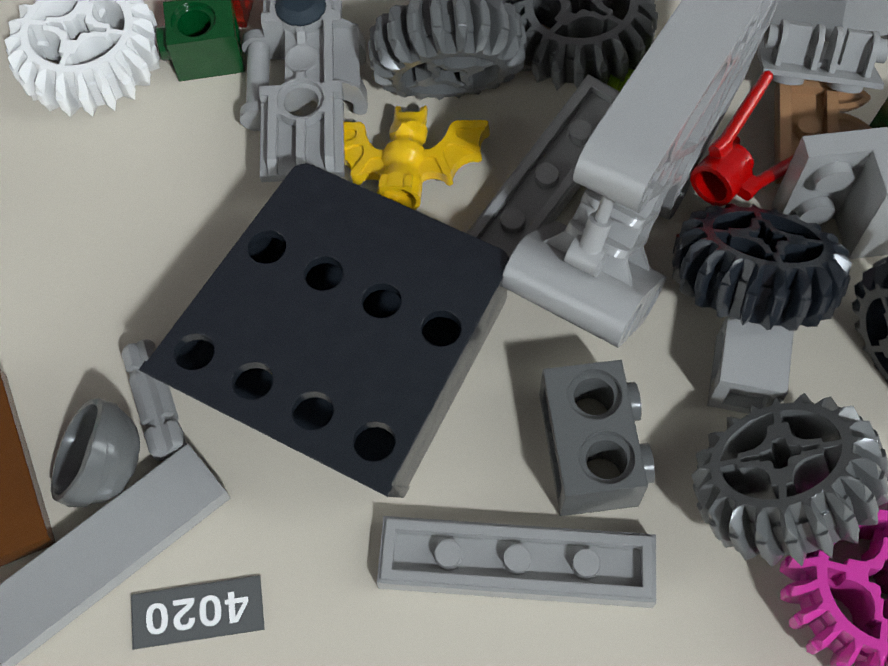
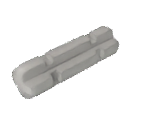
(153, 403)

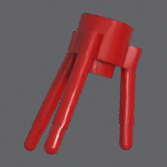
(729, 165)

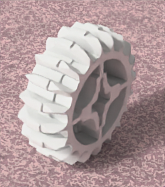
(99, 48)

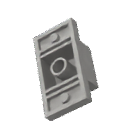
(841, 180)

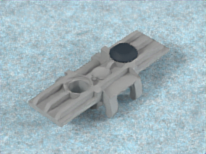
(322, 69)

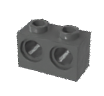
(581, 437)

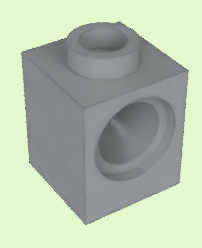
(749, 366)

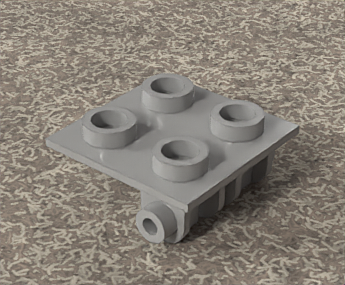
(844, 66)

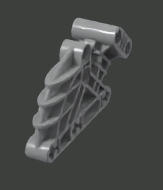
(640, 169)

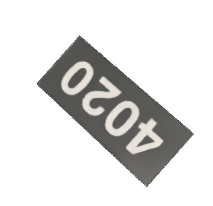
(197, 612)

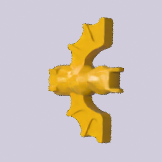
(404, 160)

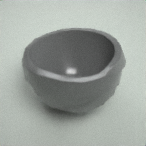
(95, 455)

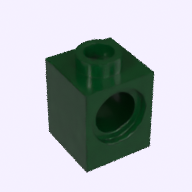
(201, 38)

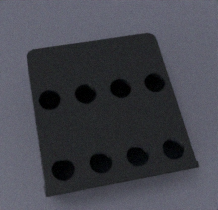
(339, 327)

